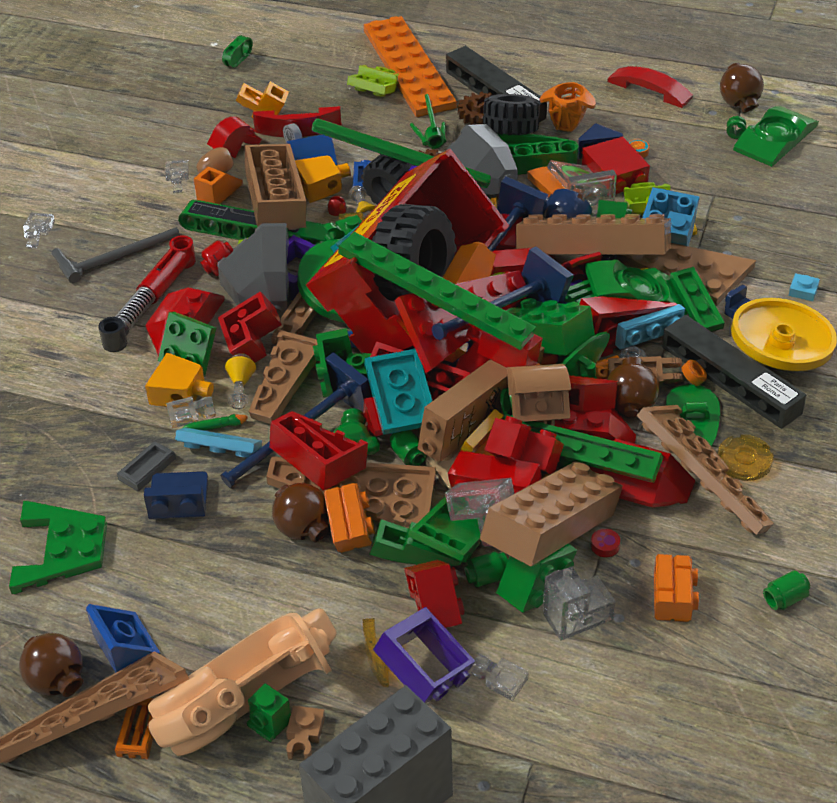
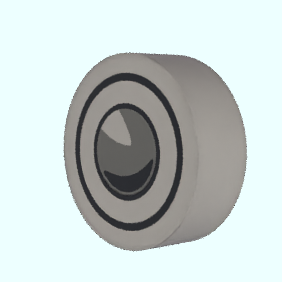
(291, 132)

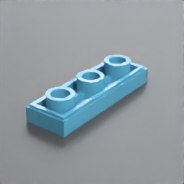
(646, 326)
(218, 442)

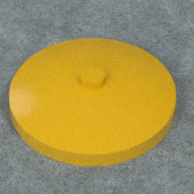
(783, 334)

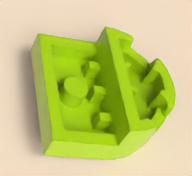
(378, 79)
(638, 195)

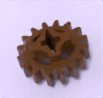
(472, 108)

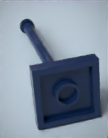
(518, 201)
(544, 282)
(347, 386)

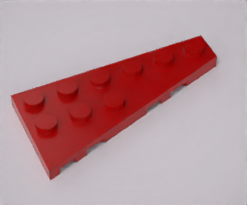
(421, 315)

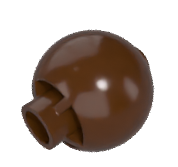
(742, 86)
(635, 387)
(301, 512)
(51, 665)

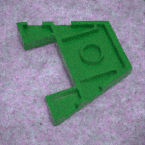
(72, 545)

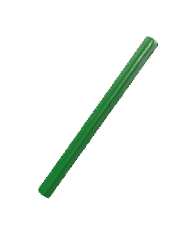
(385, 147)

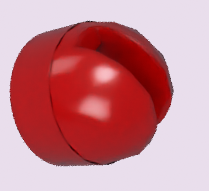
(336, 206)

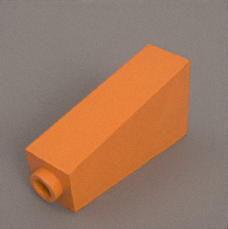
(470, 263)

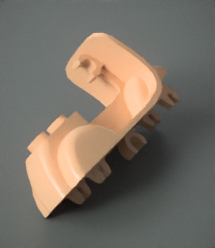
(220, 690)

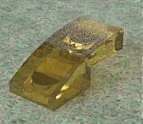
(377, 666)

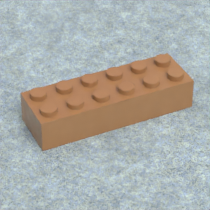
(275, 185)
(600, 235)
(551, 513)

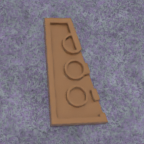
(287, 370)

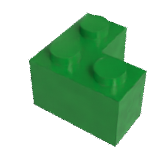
(525, 584)

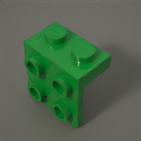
(328, 343)

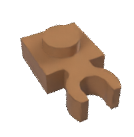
(304, 727)

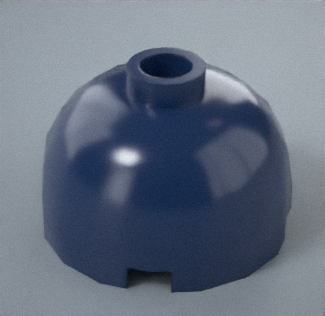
(566, 202)

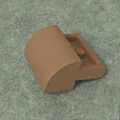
(539, 392)

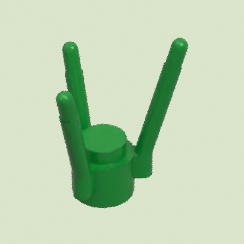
(434, 136)

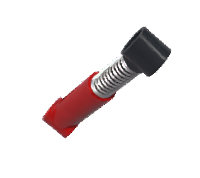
(179, 257)

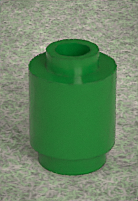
(406, 447)
(486, 569)
(787, 590)

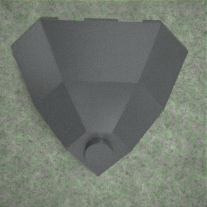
(486, 152)
(259, 266)

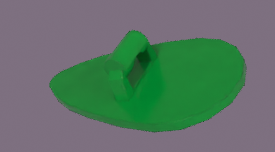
(584, 359)
(699, 407)

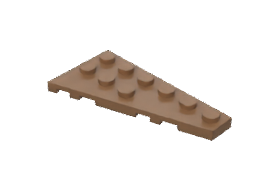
(716, 270)
(703, 461)
(394, 491)
(97, 703)

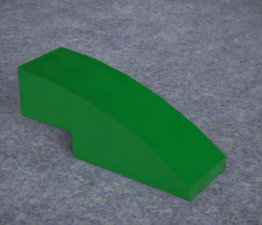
(393, 544)

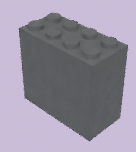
(385, 757)

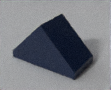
(596, 135)

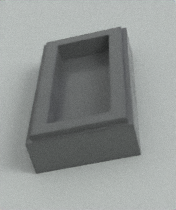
(145, 465)

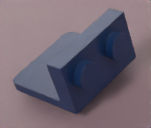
(177, 495)

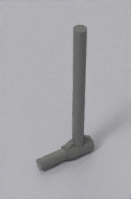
(74, 270)

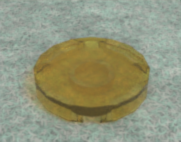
(746, 457)

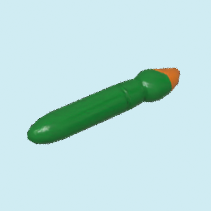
(233, 420)

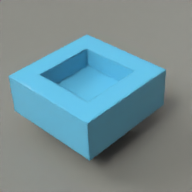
(804, 287)

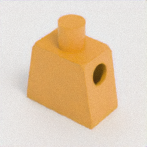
(321, 176)
(176, 380)

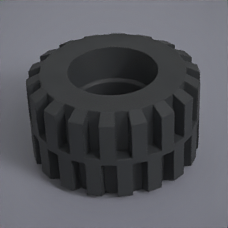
(511, 114)
(382, 176)

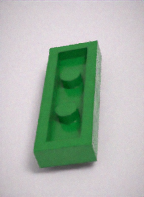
(696, 299)

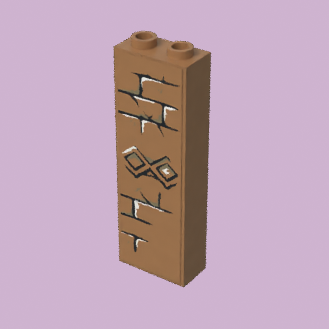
(462, 409)

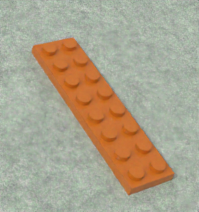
(405, 56)

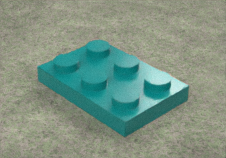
(398, 390)

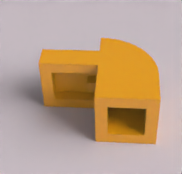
(271, 99)

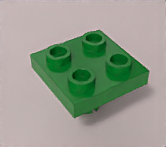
(188, 339)

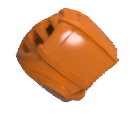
(569, 110)

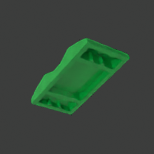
(774, 135)
(616, 280)
(450, 537)

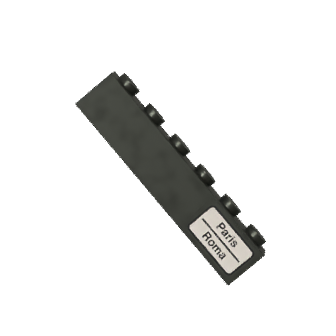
(485, 77)
(735, 371)

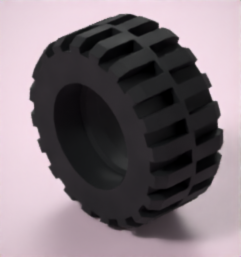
(418, 235)

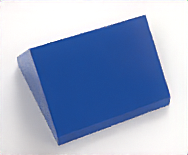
(313, 147)
(120, 635)

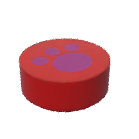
(605, 542)

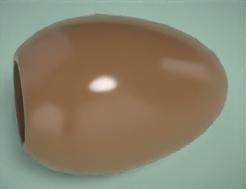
(217, 159)

